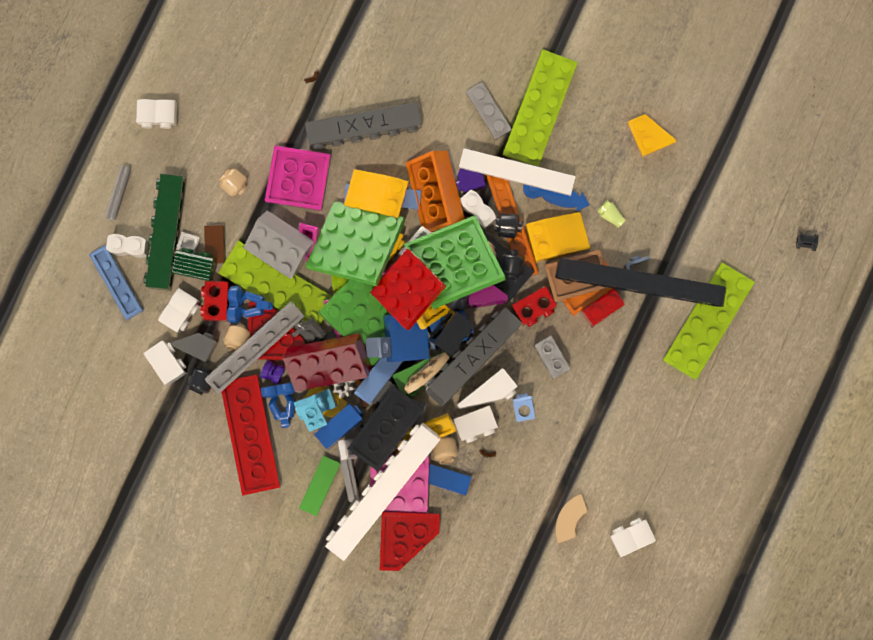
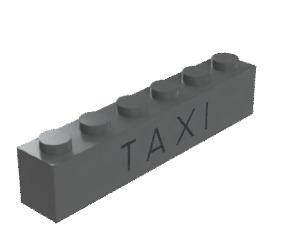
(363, 125)
(469, 361)

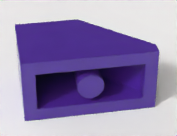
(469, 181)

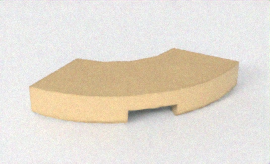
(426, 372)
(568, 518)

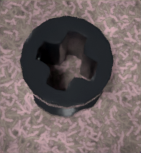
(807, 241)

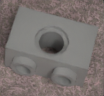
(551, 357)

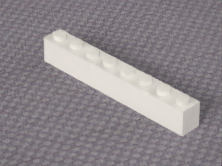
(383, 491)

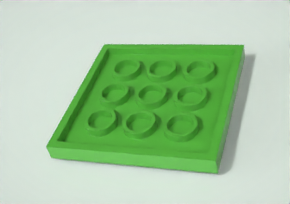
(355, 244)
(459, 259)
(356, 311)

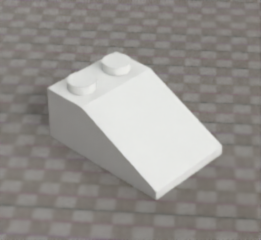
(493, 390)

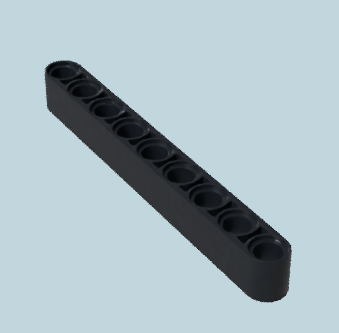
(640, 282)

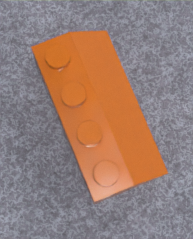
(439, 194)

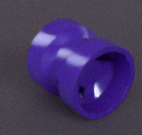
(268, 371)

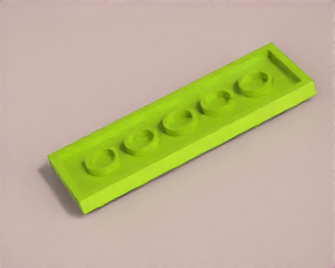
(540, 108)
(264, 280)
(707, 324)

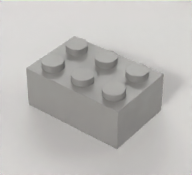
(279, 244)

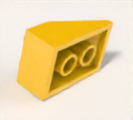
(376, 193)
(557, 237)

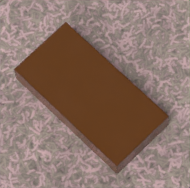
(215, 242)

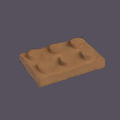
(565, 289)

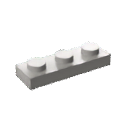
(488, 111)

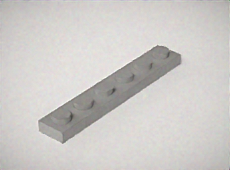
(254, 347)

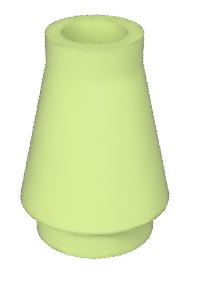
(611, 214)

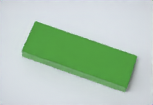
(319, 485)

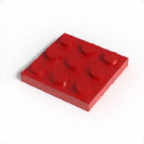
(408, 289)

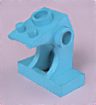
(312, 409)

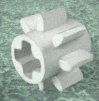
(348, 388)

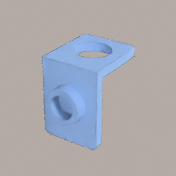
(523, 399)

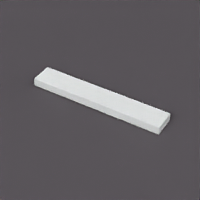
(517, 172)

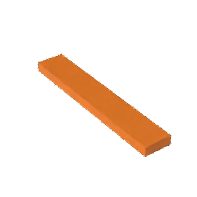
(506, 204)

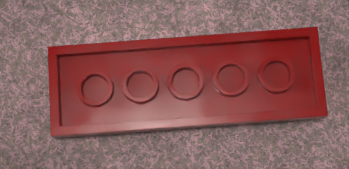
(250, 436)

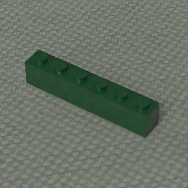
(165, 232)

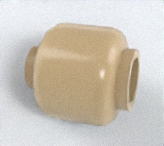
(233, 182)
(236, 336)
(445, 450)

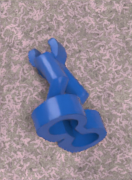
(237, 297)
(273, 393)

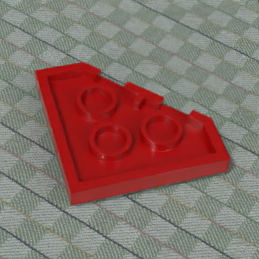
(278, 350)
(404, 537)

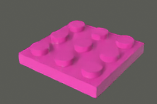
(297, 178)
(413, 495)

